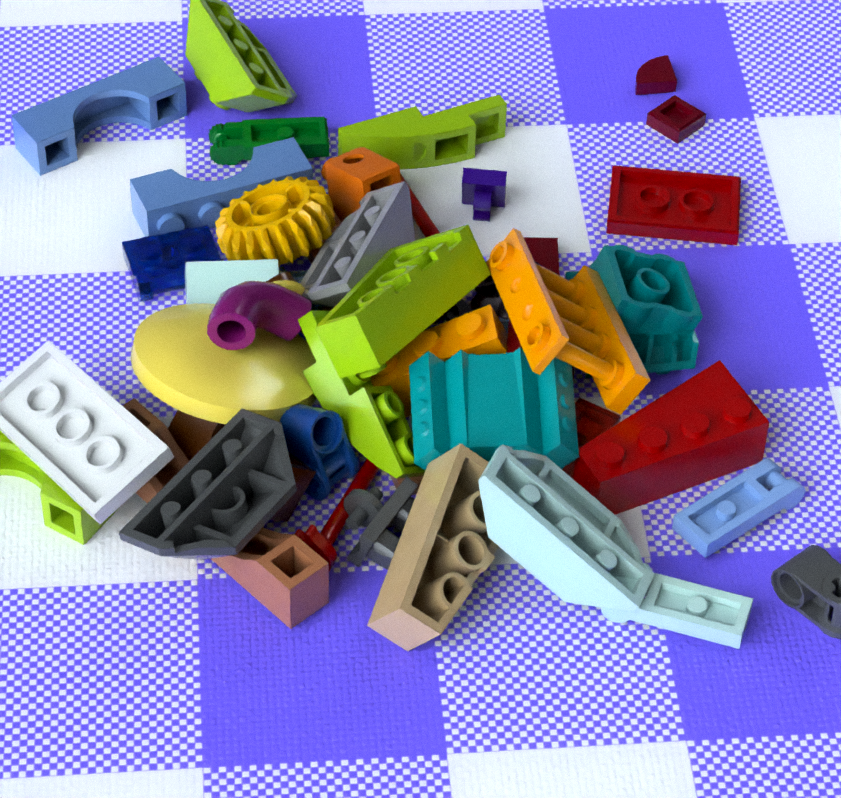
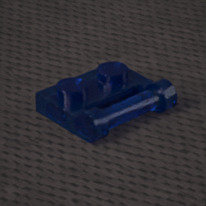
(160, 260)

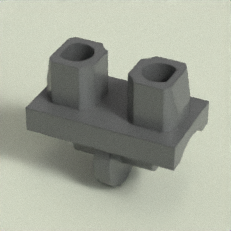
(368, 511)

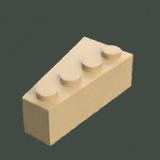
(437, 552)

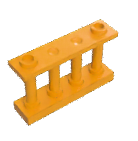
(567, 322)

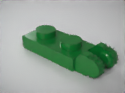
(236, 139)

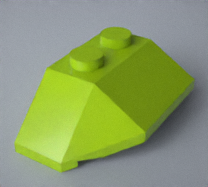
(232, 60)

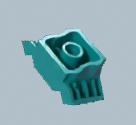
(654, 305)
(490, 404)

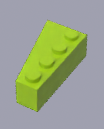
(400, 300)

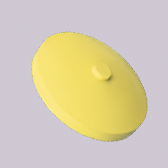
(211, 383)

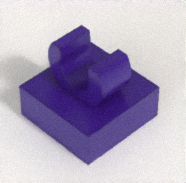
(482, 190)

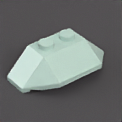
(561, 532)

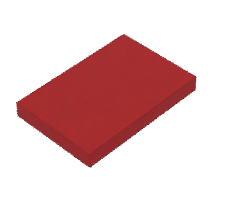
(674, 205)

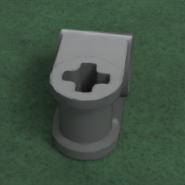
(812, 587)

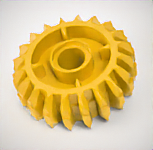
(276, 221)

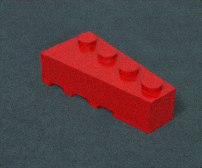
(674, 443)

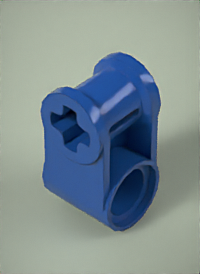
(321, 443)

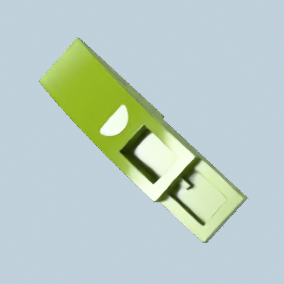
(430, 139)
(369, 413)

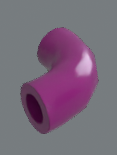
(254, 307)

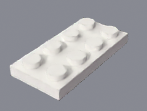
(78, 432)

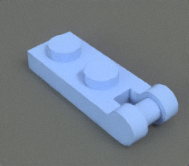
(737, 507)

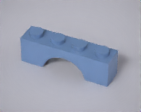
(139, 95)
(173, 202)

